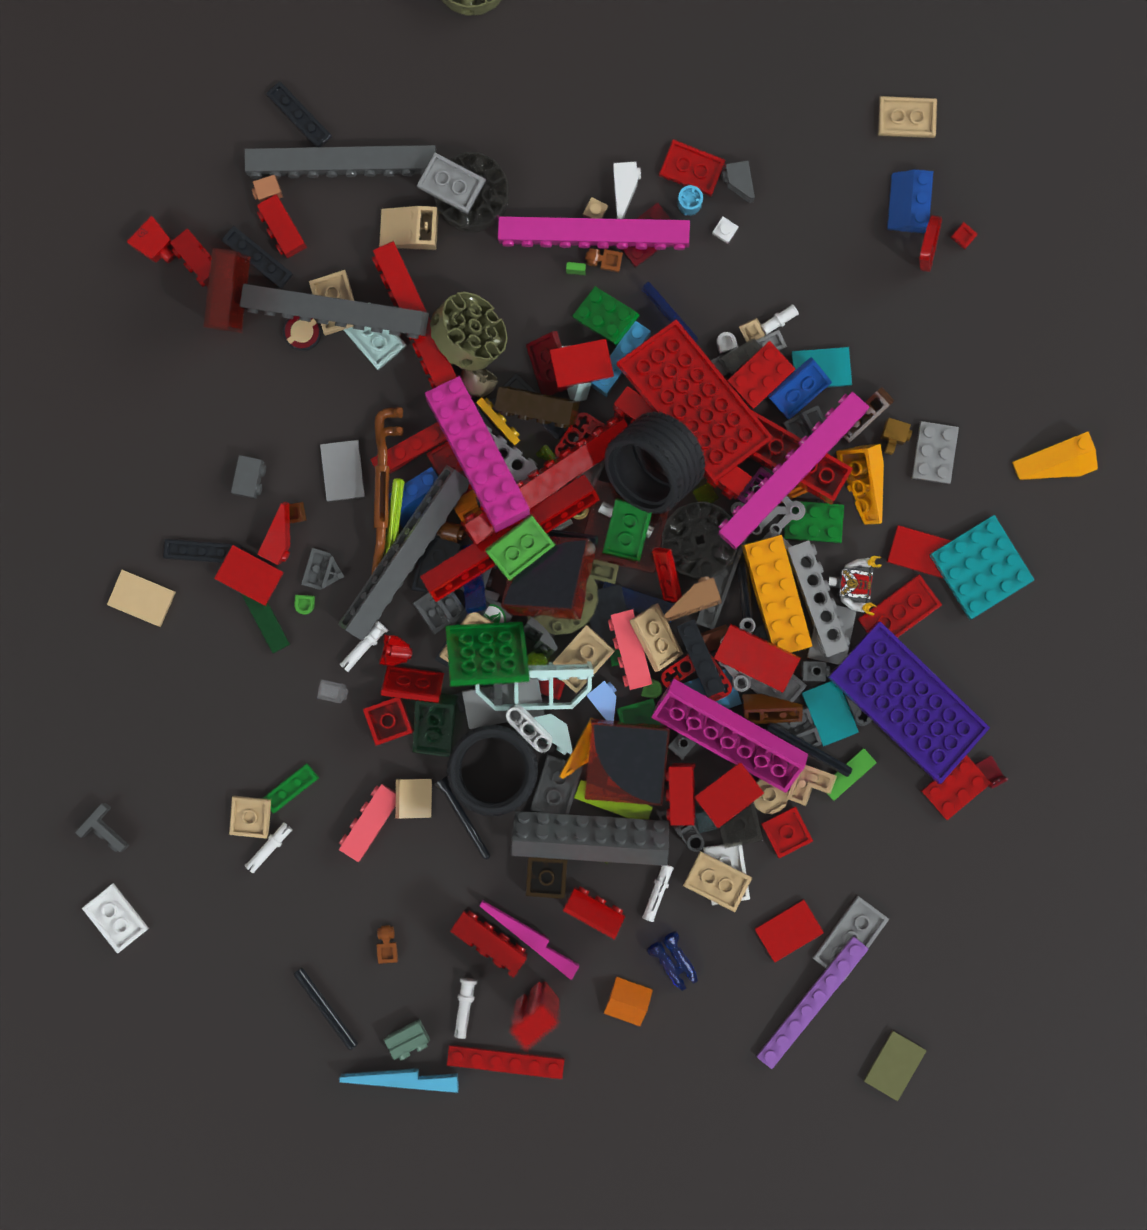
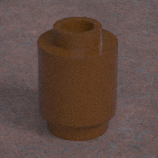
(452, 532)

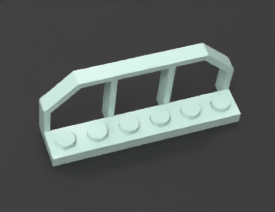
(548, 672)

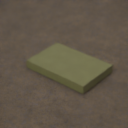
(894, 1065)

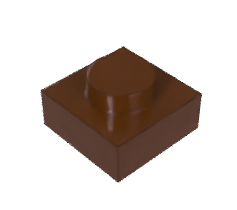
(297, 512)

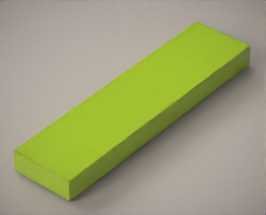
(628, 810)

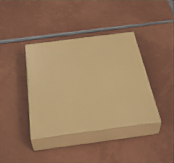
(413, 798)
(250, 817)

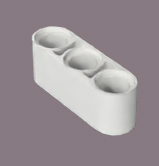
(532, 738)

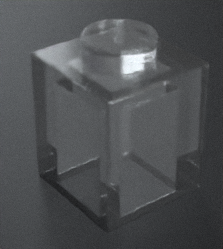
(332, 691)

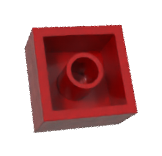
(388, 720)

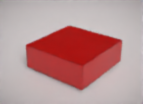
(964, 235)

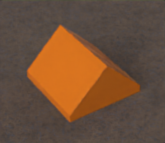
(628, 1001)

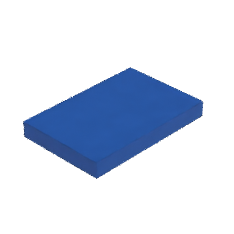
(799, 388)

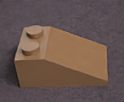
(697, 598)

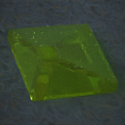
(545, 453)
(705, 493)

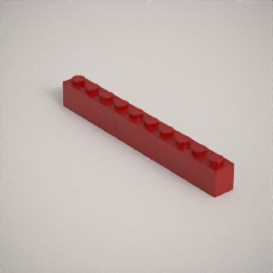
(553, 475)
(474, 560)

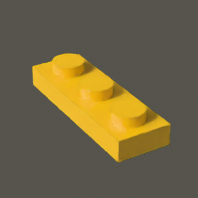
(498, 420)

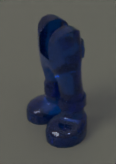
(671, 942)

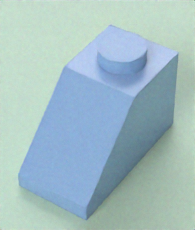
(604, 699)

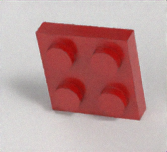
(787, 832)

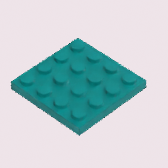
(982, 567)

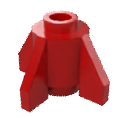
(395, 651)

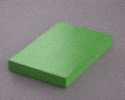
(520, 547)

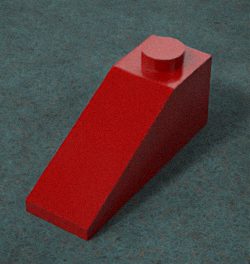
(277, 539)

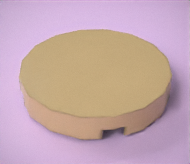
(772, 800)

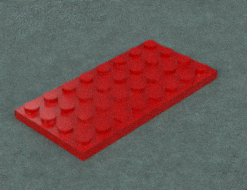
(685, 384)

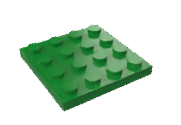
(487, 654)

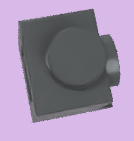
(807, 671)
(681, 751)

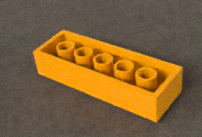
(777, 594)

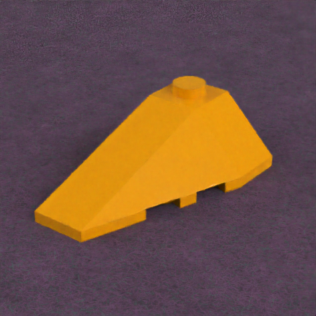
(1065, 459)
(865, 480)

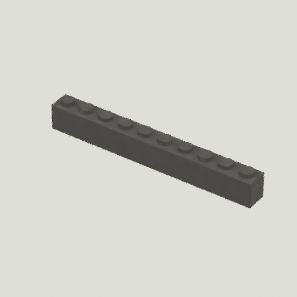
(338, 161)
(335, 310)
(404, 553)

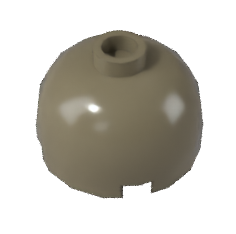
(478, 382)

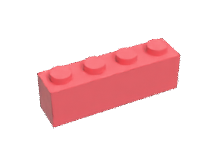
(631, 651)
(370, 822)

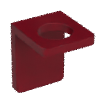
(991, 771)

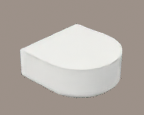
(726, 342)

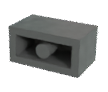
(248, 477)

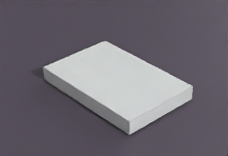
(732, 857)
(115, 918)

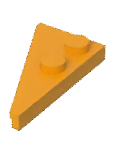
(579, 754)

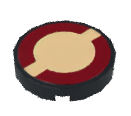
(302, 334)

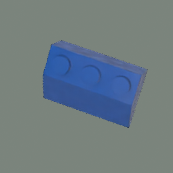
(910, 201)
(414, 493)

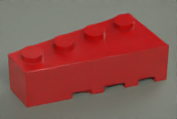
(490, 942)

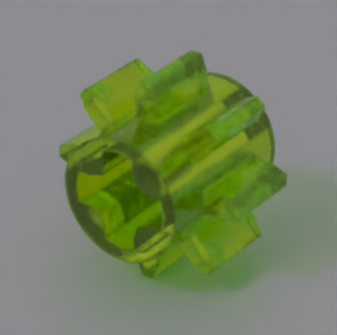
(536, 659)

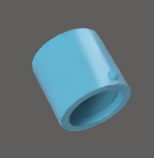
(690, 200)

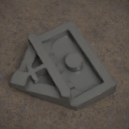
(320, 570)

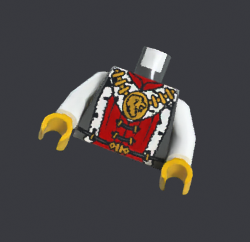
(855, 584)

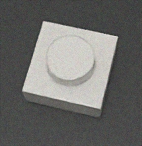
(725, 230)

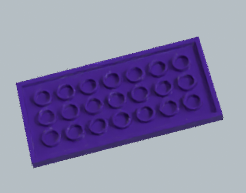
(909, 702)

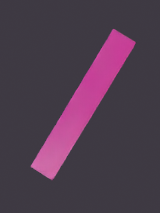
(534, 939)

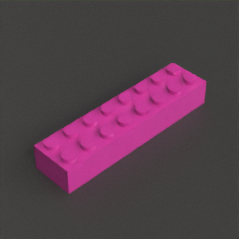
(477, 454)
(730, 735)

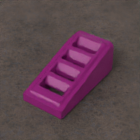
(761, 471)

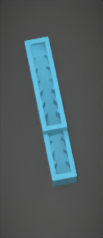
(404, 1079)

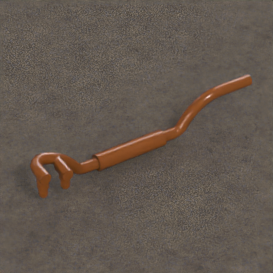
(381, 496)

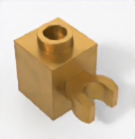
(895, 432)

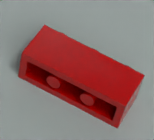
(280, 226)

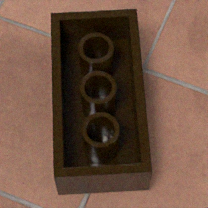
(536, 405)

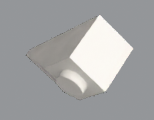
(625, 183)

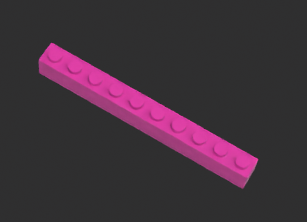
(594, 232)
(797, 466)

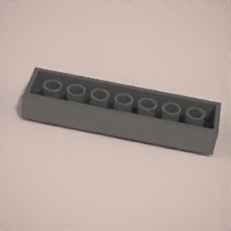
(590, 838)

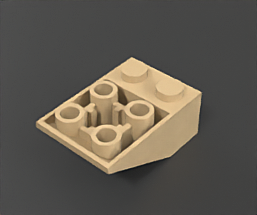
(410, 227)

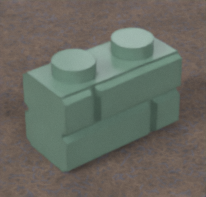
(407, 1039)

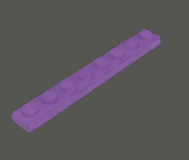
(812, 1002)

